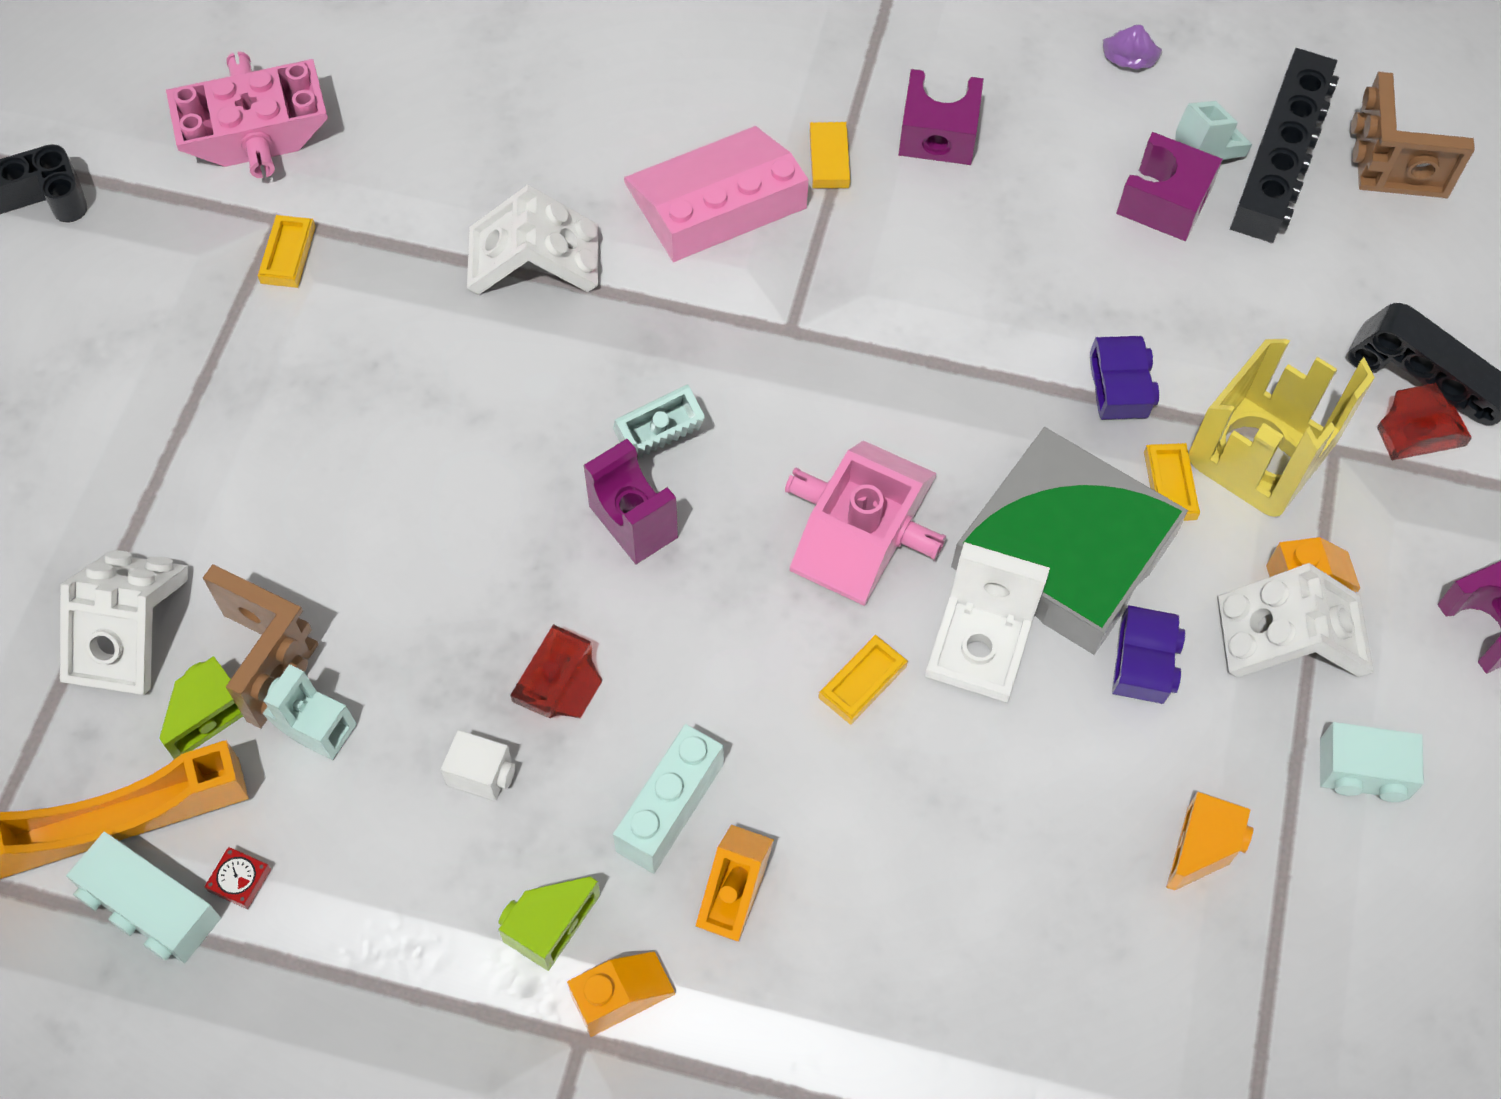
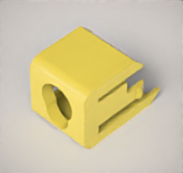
(1281, 421)

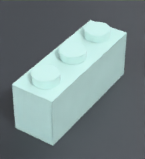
(669, 798)
(142, 899)

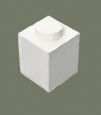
(478, 766)

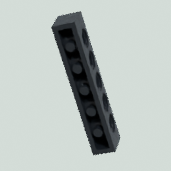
(1284, 146)

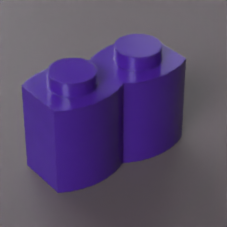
(1123, 377)
(1147, 655)

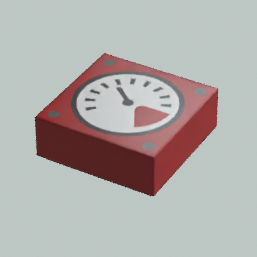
(237, 878)

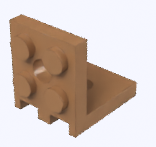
(1390, 157)
(281, 643)

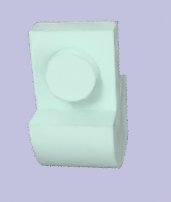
(1212, 130)
(307, 714)

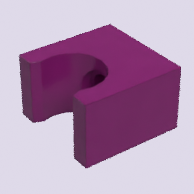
(937, 128)
(1183, 188)
(618, 486)
(1483, 593)

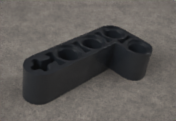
(42, 176)
(1431, 357)

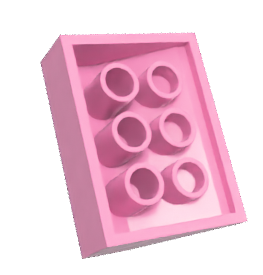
(719, 191)

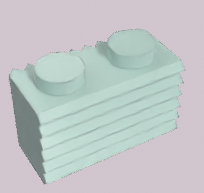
(660, 421)

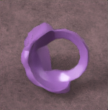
(1132, 48)

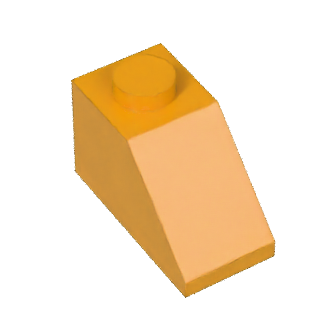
(1319, 553)
(1209, 839)
(734, 882)
(619, 990)

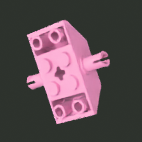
(248, 114)
(861, 520)

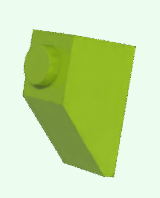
(198, 708)
(547, 919)

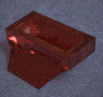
(1422, 424)
(559, 676)

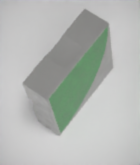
(1084, 524)

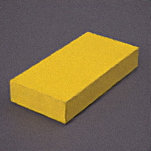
(829, 155)
(286, 251)
(1172, 475)
(863, 679)

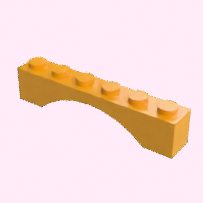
(181, 790)

